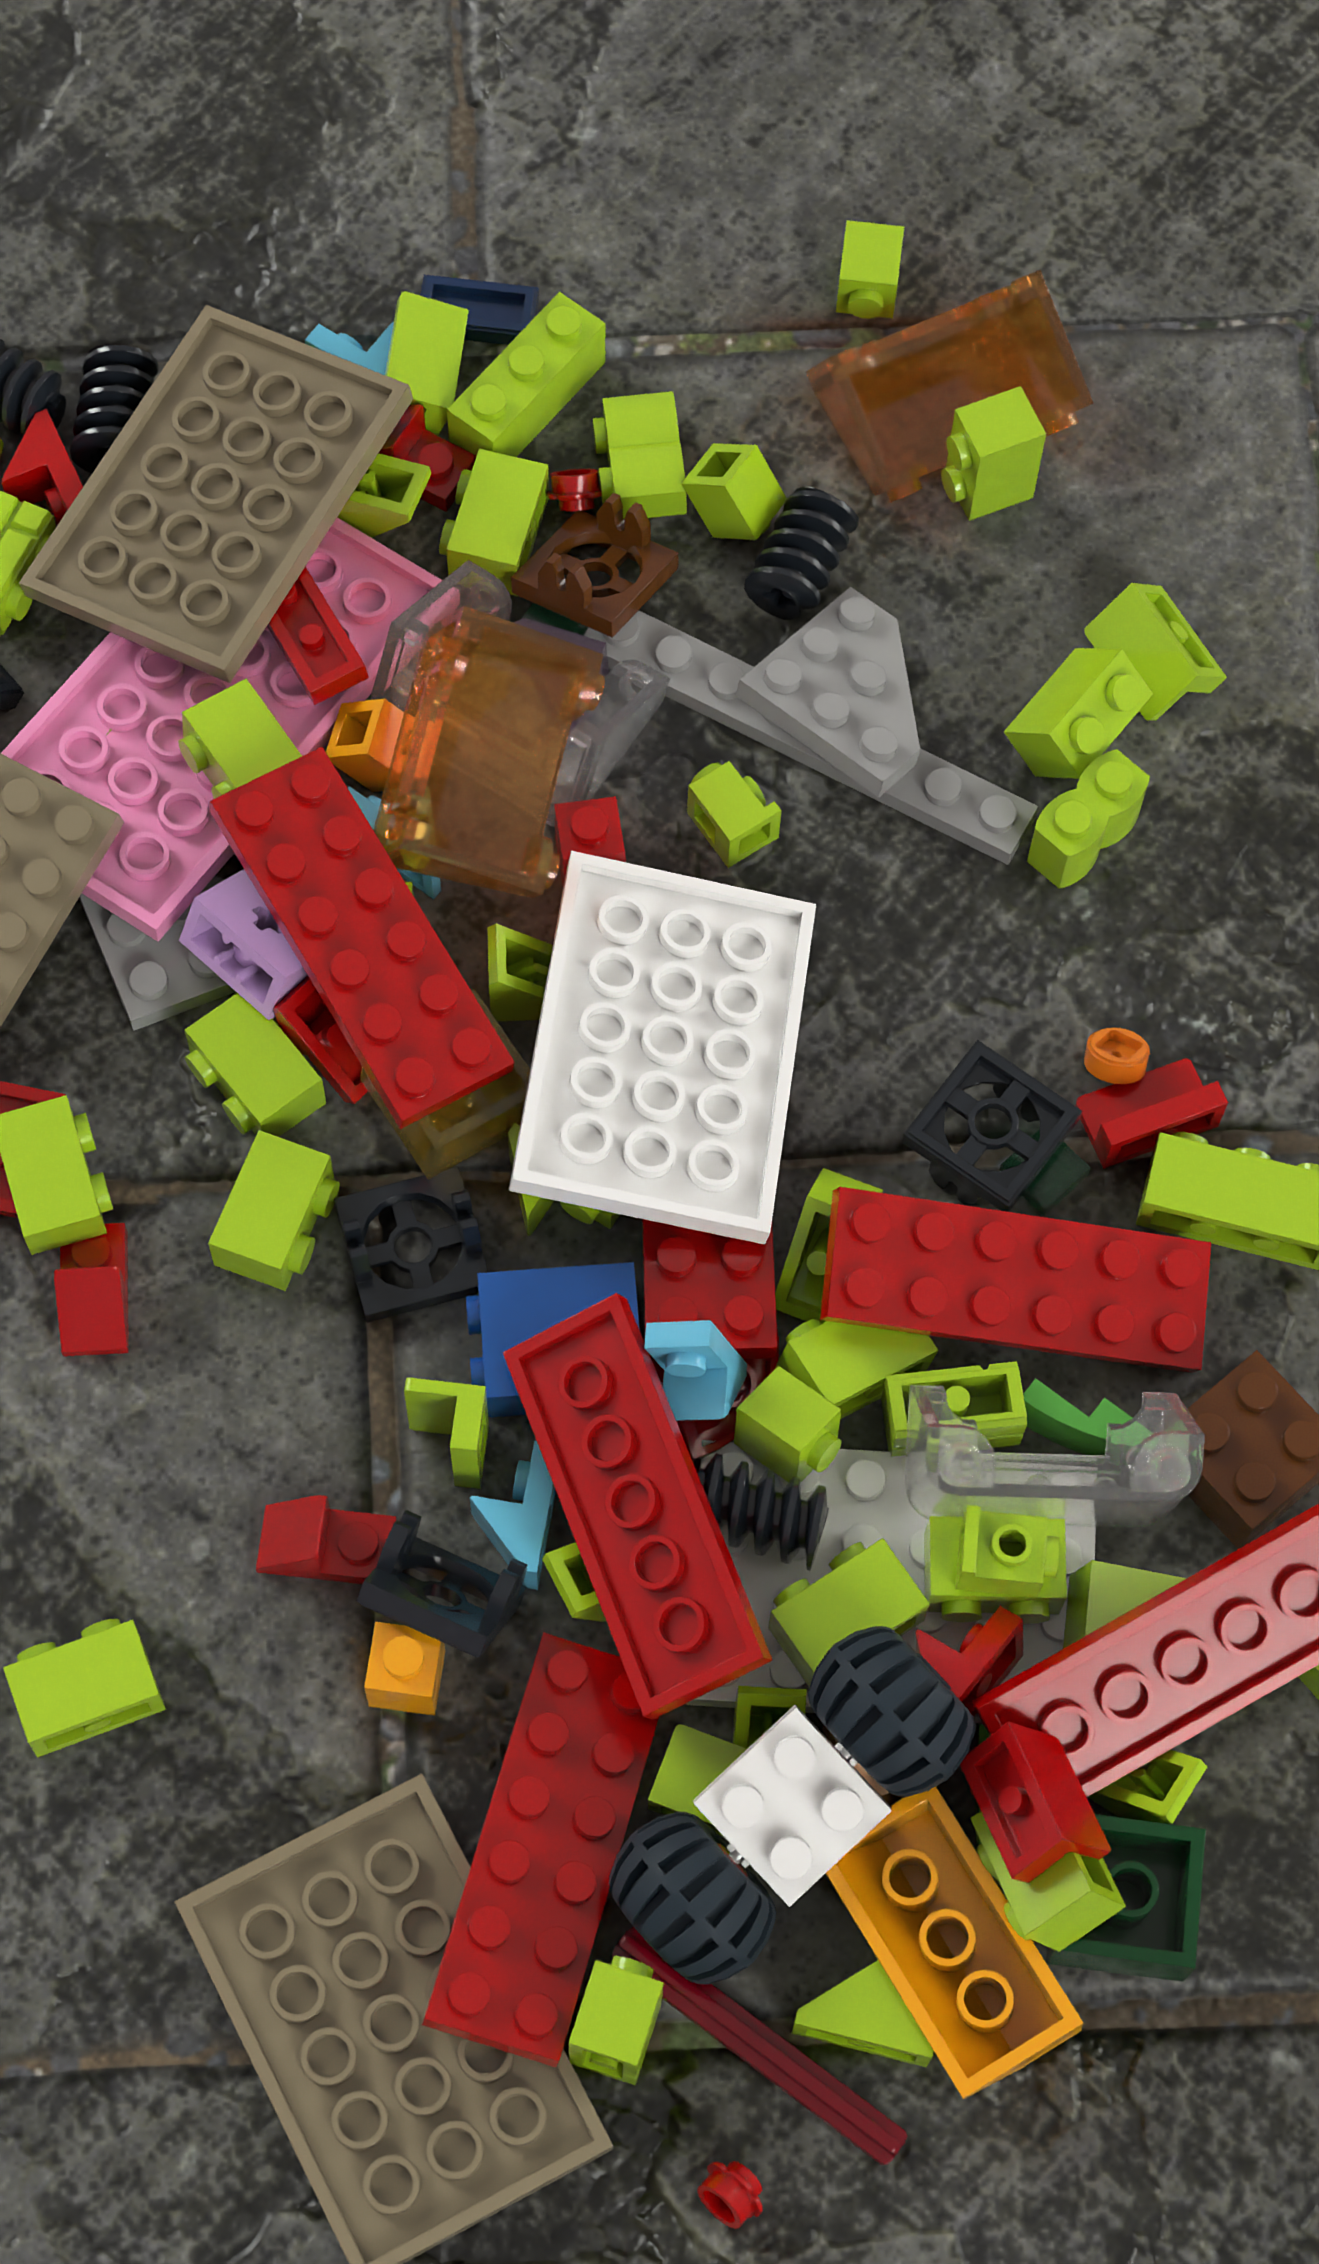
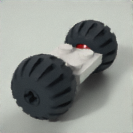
(790, 1806)

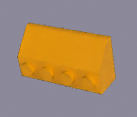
(949, 1946)

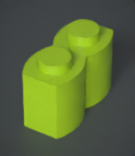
(642, 453)
(1088, 818)

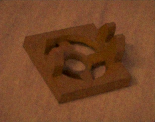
(603, 606)

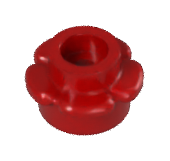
(575, 489)
(731, 2193)

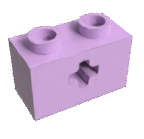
(242, 943)

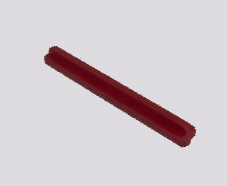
(771, 2055)

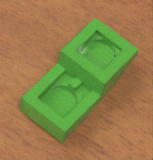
(1065, 1424)

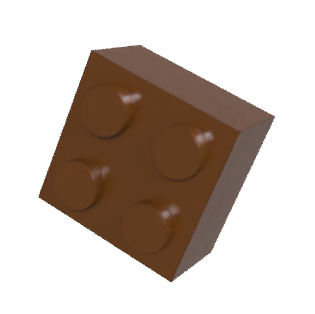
(1256, 1449)

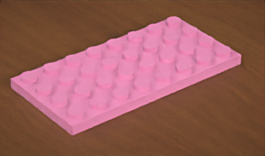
(137, 769)

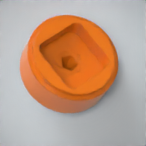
(1116, 1055)

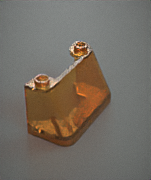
(900, 393)
(484, 752)

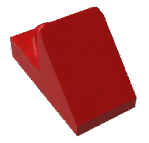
(446, 460)
(42, 469)
(316, 1034)
(94, 1294)
(321, 1542)
(983, 1657)

